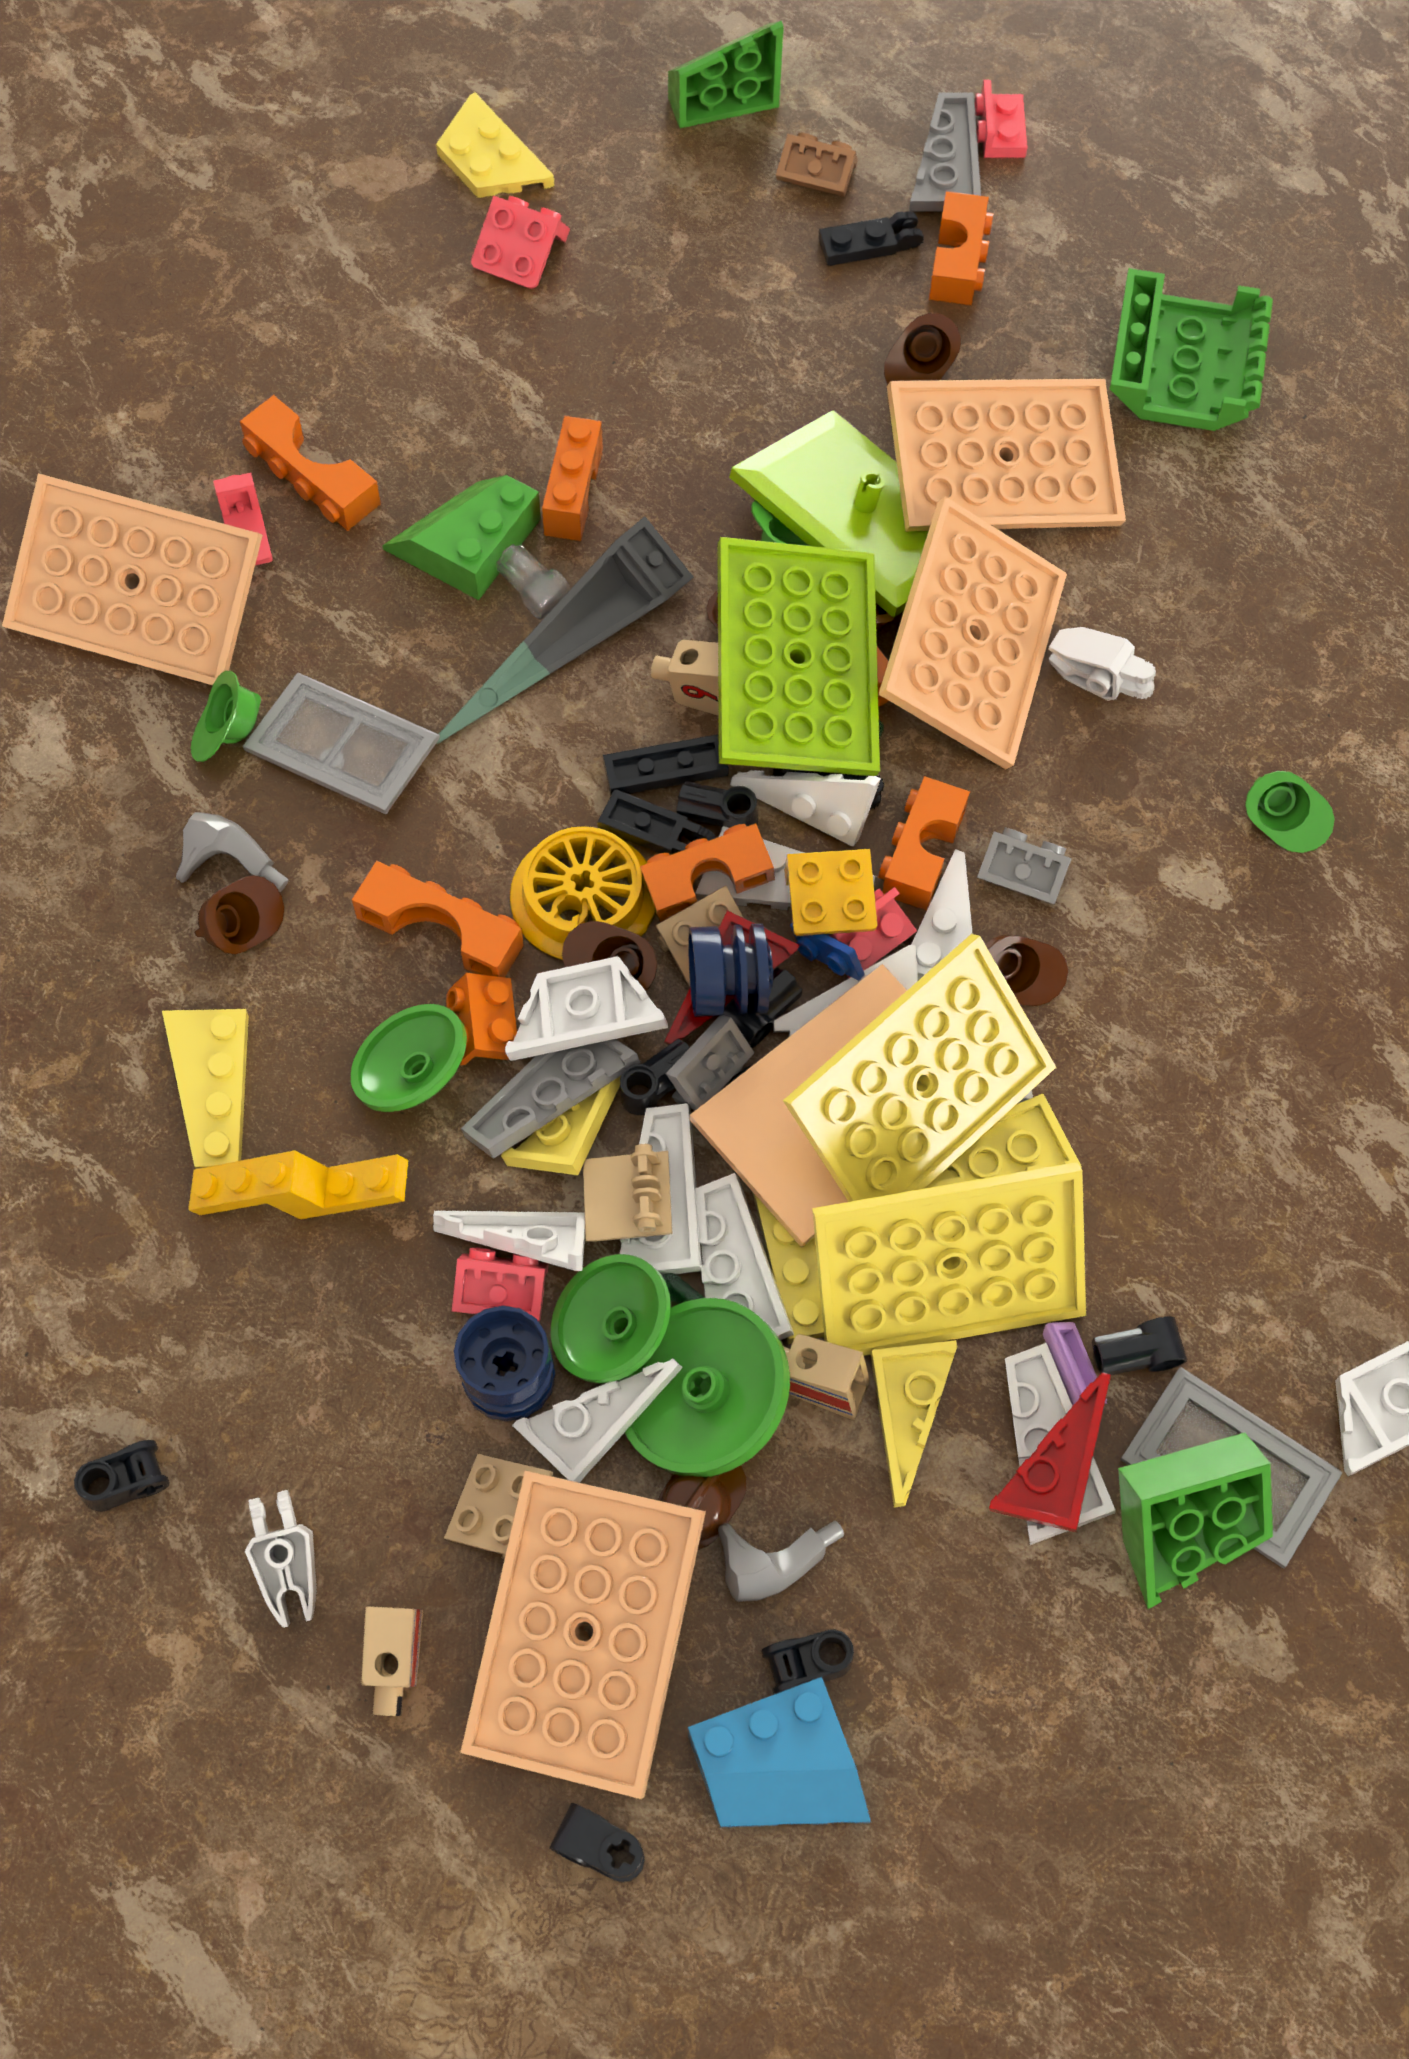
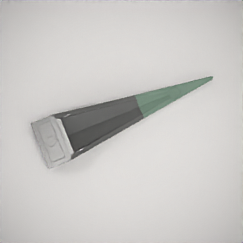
(619, 588)

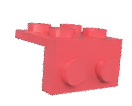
(517, 241)

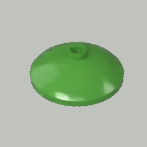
(408, 1058)
(597, 1308)

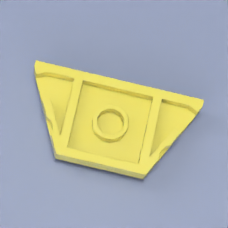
(489, 153)

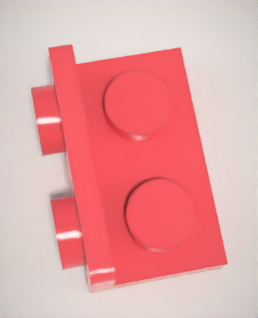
(1001, 123)
(891, 931)
(495, 1281)

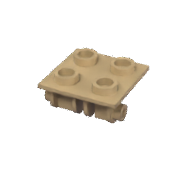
(703, 913)
(627, 1195)
(489, 1504)

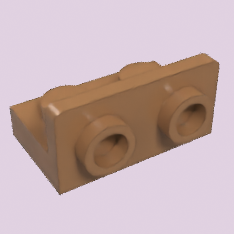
(816, 163)

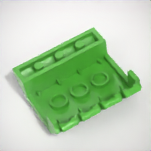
(1189, 356)

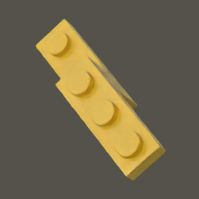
(298, 1185)

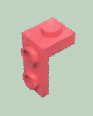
(242, 509)

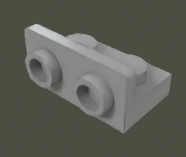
(1024, 866)
(709, 1063)

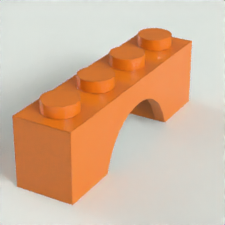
(339, 489)
(395, 899)

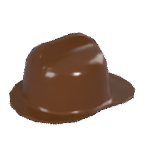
(923, 350)
(241, 915)
(602, 940)
(1030, 968)
(716, 1495)

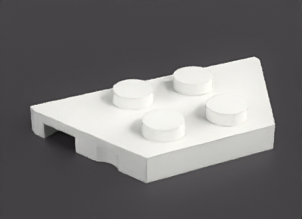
(583, 1008)
(1374, 1409)

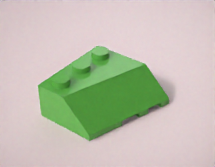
(729, 79)
(470, 533)
(1194, 1511)

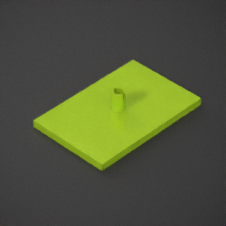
(839, 495)
(797, 657)

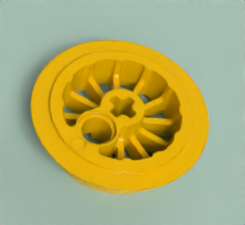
(547, 929)

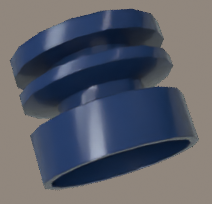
(729, 970)
(495, 1342)

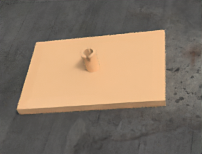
(1007, 451)
(131, 580)
(973, 634)
(758, 1132)
(545, 1687)

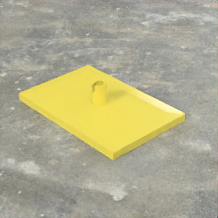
(922, 1078)
(953, 1260)

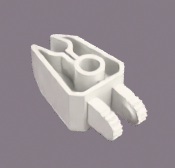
(1101, 663)
(282, 1559)

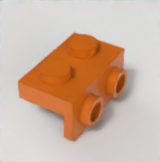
(487, 1013)

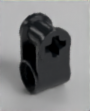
(125, 1476)
(805, 1659)
(591, 1839)

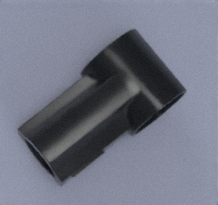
(716, 805)
(757, 1025)
(653, 1076)
(1151, 1346)

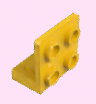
(831, 892)

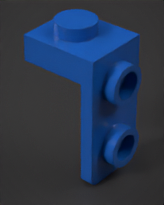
(837, 955)

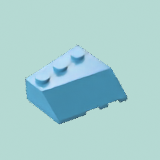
(780, 1762)

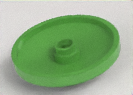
(723, 1397)

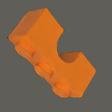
(956, 268)
(568, 486)
(934, 814)
(736, 854)

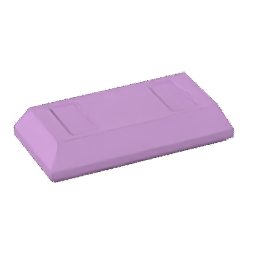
(1069, 1357)

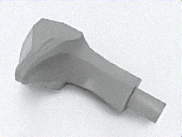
(213, 834)
(758, 1574)

